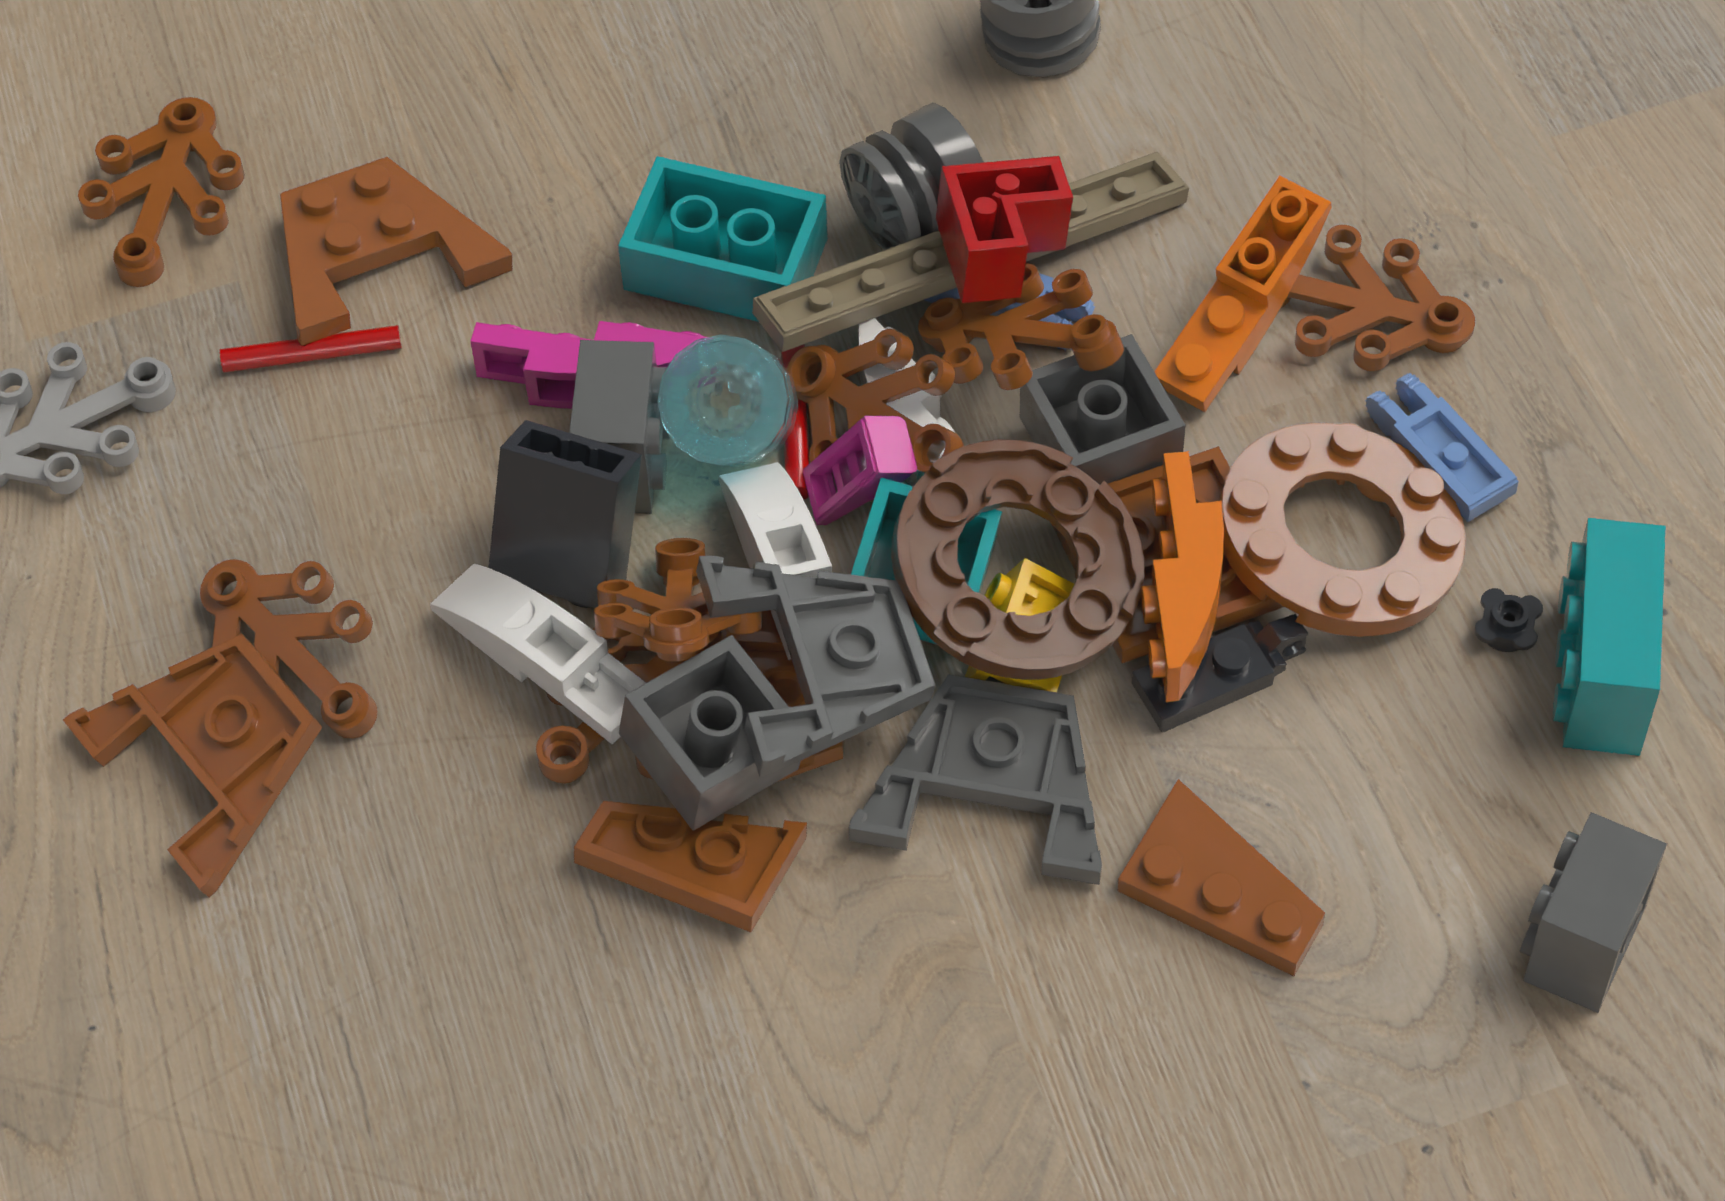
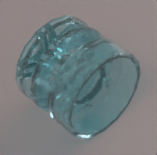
(753, 427)

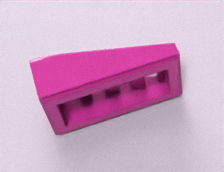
(859, 459)

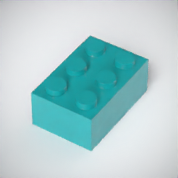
(719, 237)
(1610, 636)

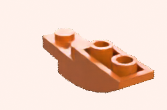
(1246, 295)
(1184, 578)

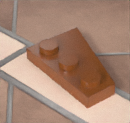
(717, 869)
(1220, 884)

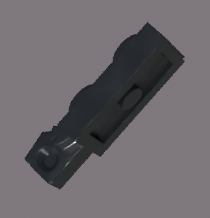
(1231, 669)

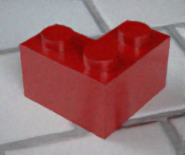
(998, 215)

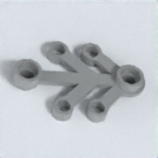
(59, 427)

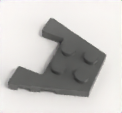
(847, 645)
(998, 750)

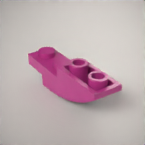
(550, 360)

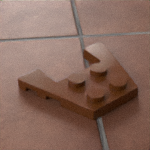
(366, 222)
(233, 730)

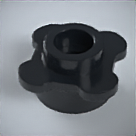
(1503, 634)

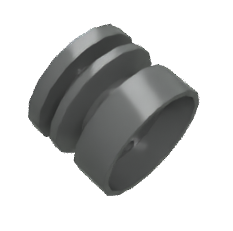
(1040, 35)
(898, 174)

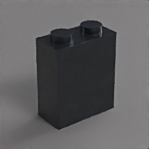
(563, 512)

